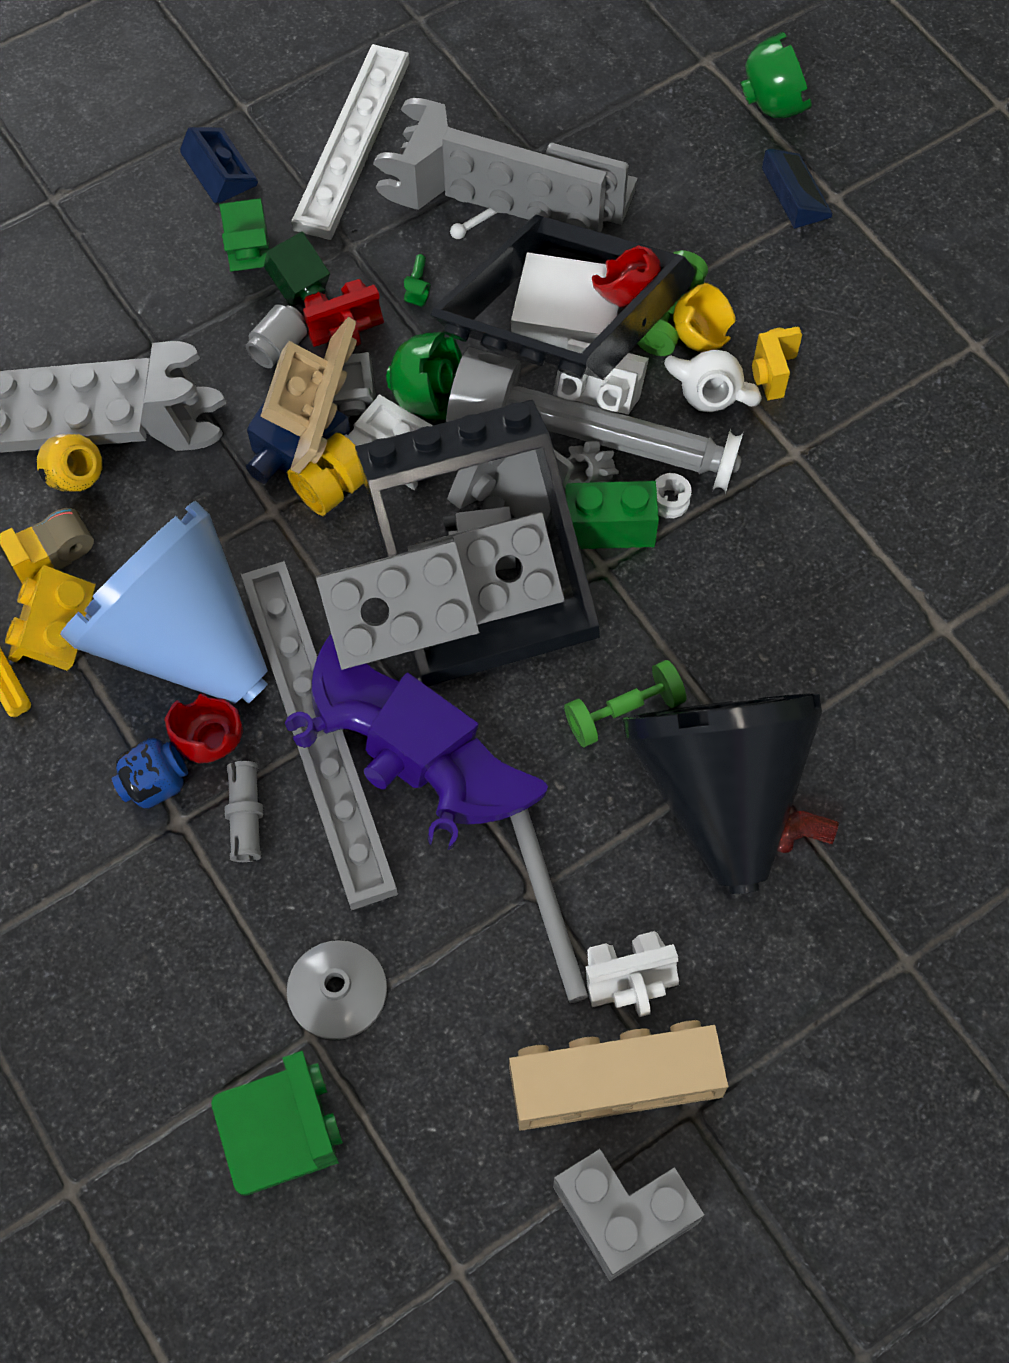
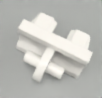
(632, 977)

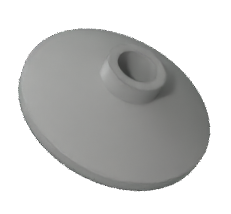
(342, 1012)

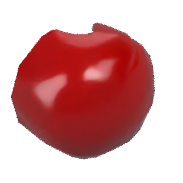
(627, 275)
(204, 728)

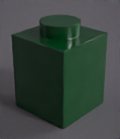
(296, 269)

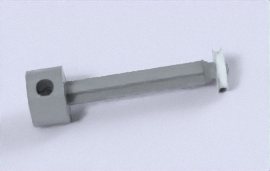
(492, 381)

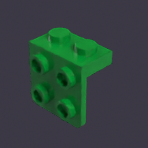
(276, 1127)

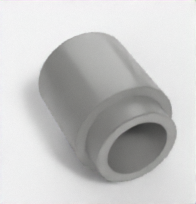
(274, 332)

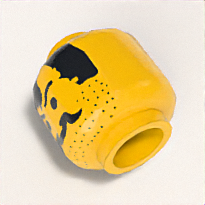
(69, 462)

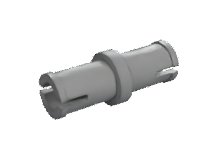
(243, 811)

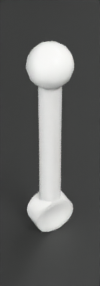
(459, 230)

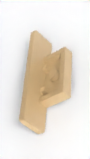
(304, 392)

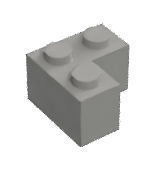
(621, 1226)

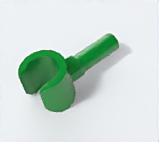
(416, 289)

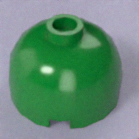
(775, 79)
(424, 374)

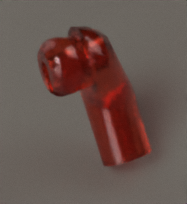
(809, 825)

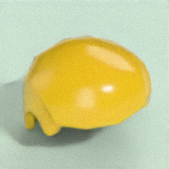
(703, 318)

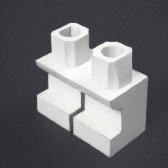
(615, 393)

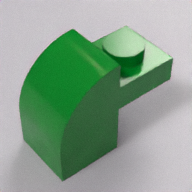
(244, 234)

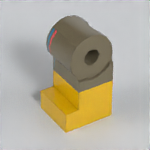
(49, 543)

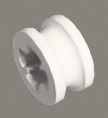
(679, 485)

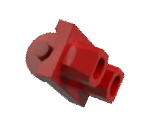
(326, 316)

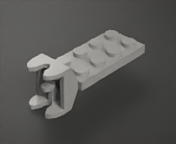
(487, 173)
(110, 402)

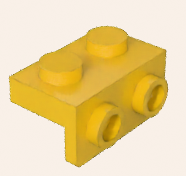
(48, 605)

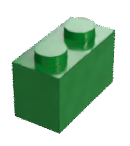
(613, 514)

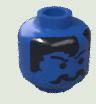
(149, 773)

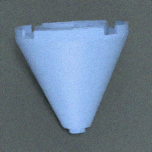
(176, 614)

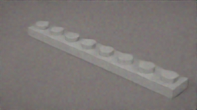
(328, 760)

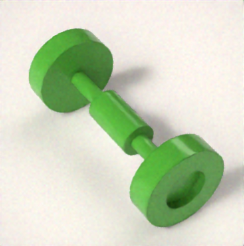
(662, 336)
(667, 684)

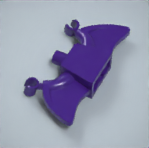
(417, 739)

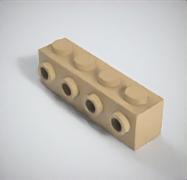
(617, 1075)

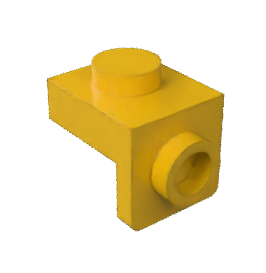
(770, 359)

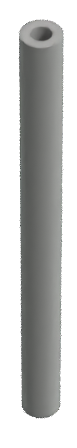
(549, 907)

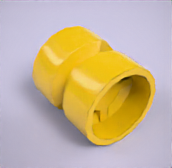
(324, 482)

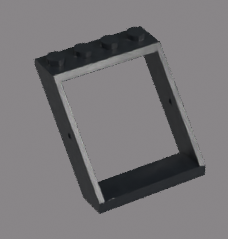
(506, 265)
(457, 446)

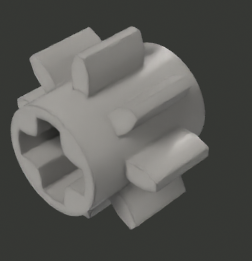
(591, 464)

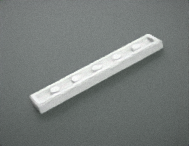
(350, 142)

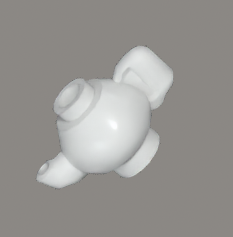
(713, 381)

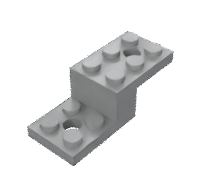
(440, 589)

